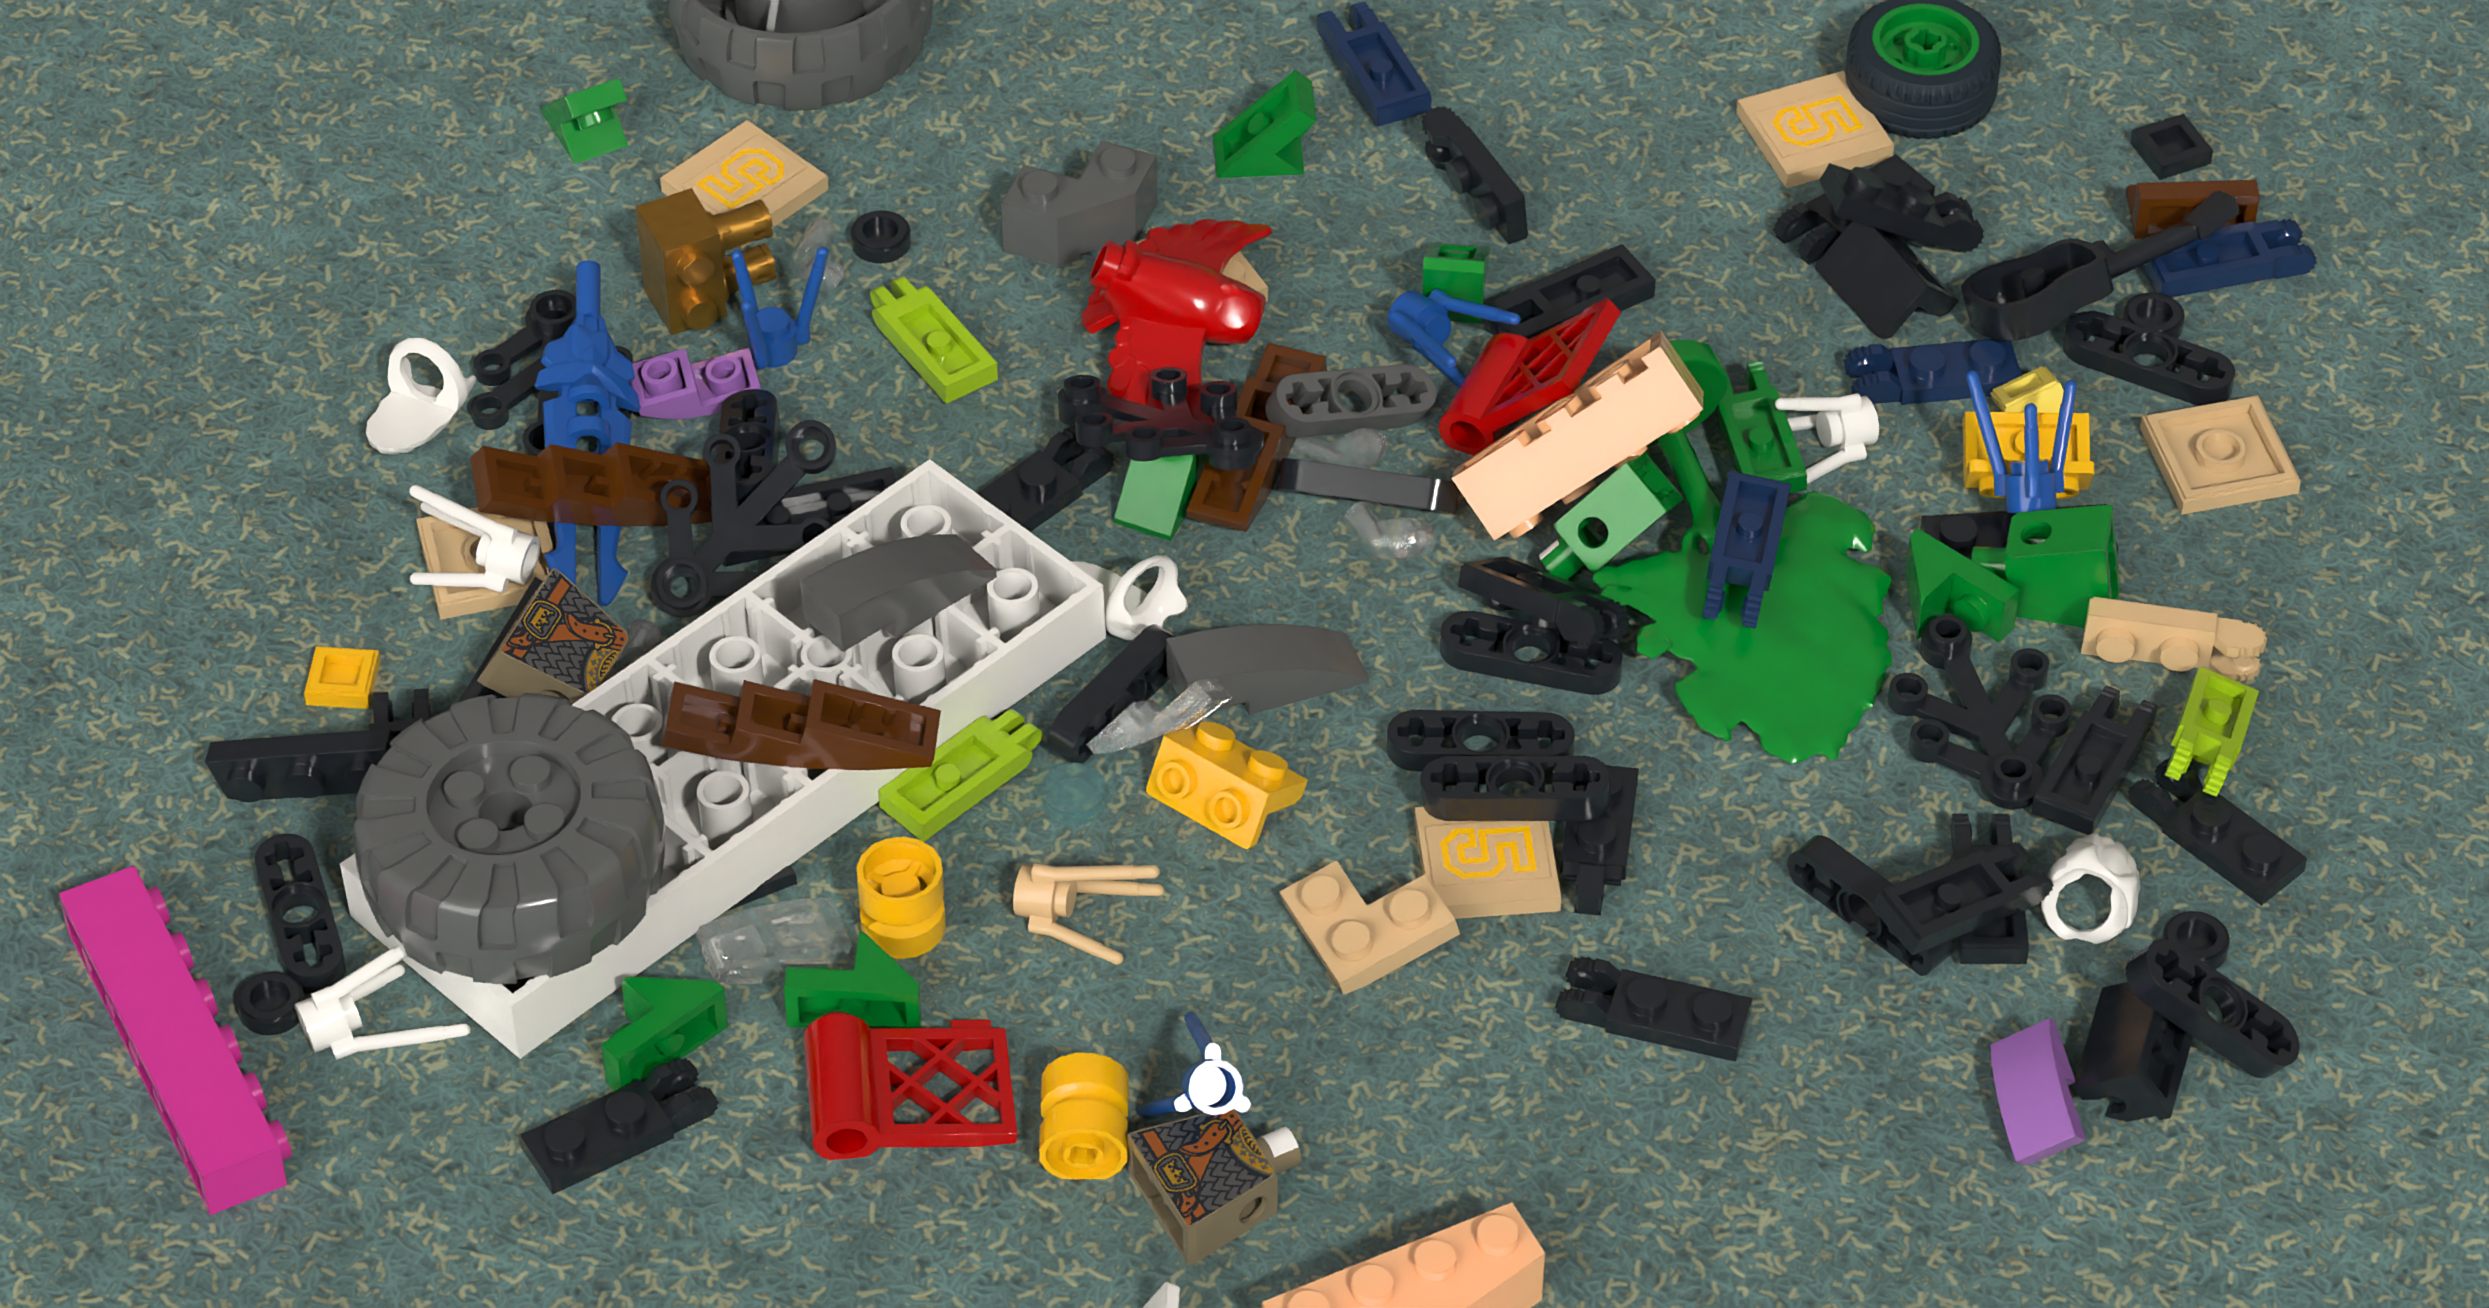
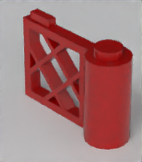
(1523, 376)
(853, 1082)

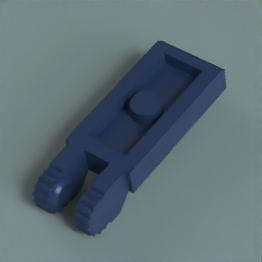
(1375, 65)
(2233, 257)
(1930, 370)
(1746, 542)

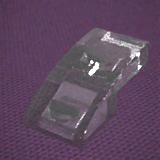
(1147, 724)
(760, 940)

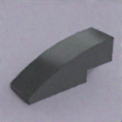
(892, 587)
(1265, 663)

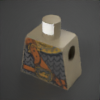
(556, 645)
(1209, 1178)

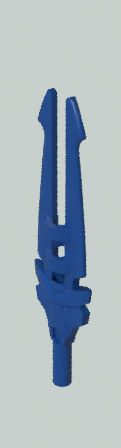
(587, 370)

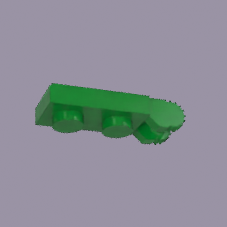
(1759, 432)

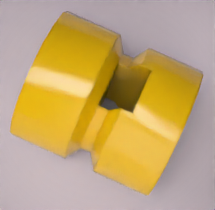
(901, 896)
(1084, 1117)

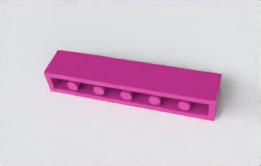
(175, 1040)

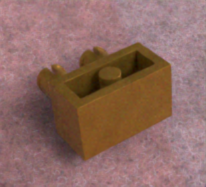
(686, 261)

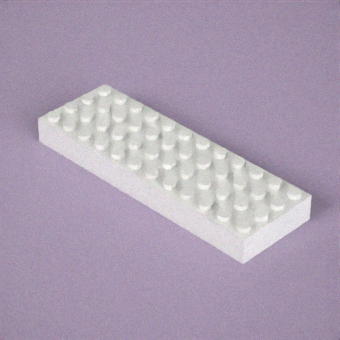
(747, 821)

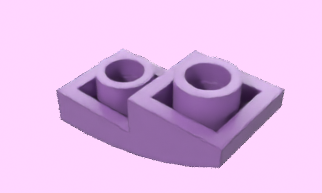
(681, 390)
(2034, 1092)

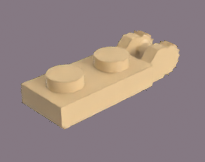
(2172, 637)

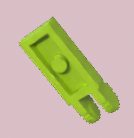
(2211, 727)

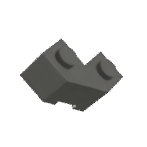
(1062, 216)

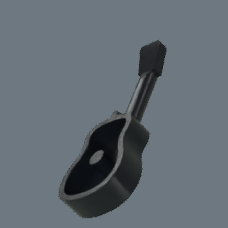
(2046, 287)

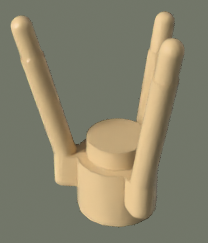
(1051, 892)

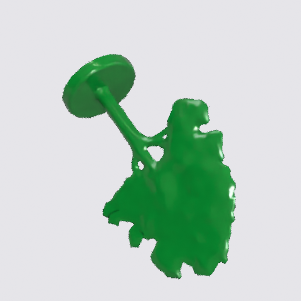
(1817, 631)

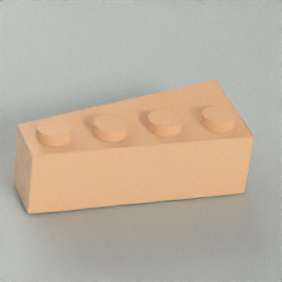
(1580, 438)
(1468, 1265)

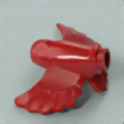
(1171, 303)

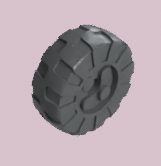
(799, 49)
(509, 838)

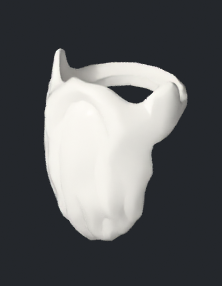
(412, 410)
(1129, 607)
(2105, 860)

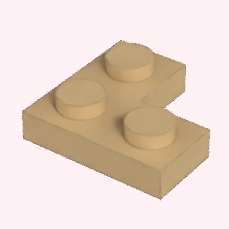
(1363, 940)

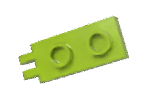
(932, 339)
(961, 773)

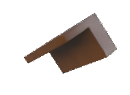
(2164, 204)

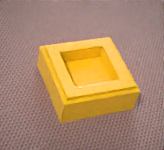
(342, 677)

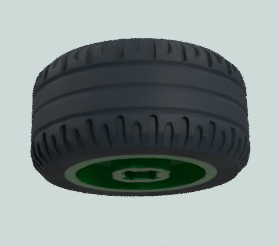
(1924, 66)

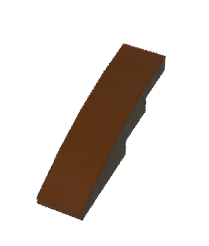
(588, 486)
(1237, 496)
(788, 729)

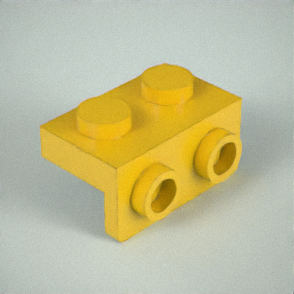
(2010, 433)
(1222, 781)

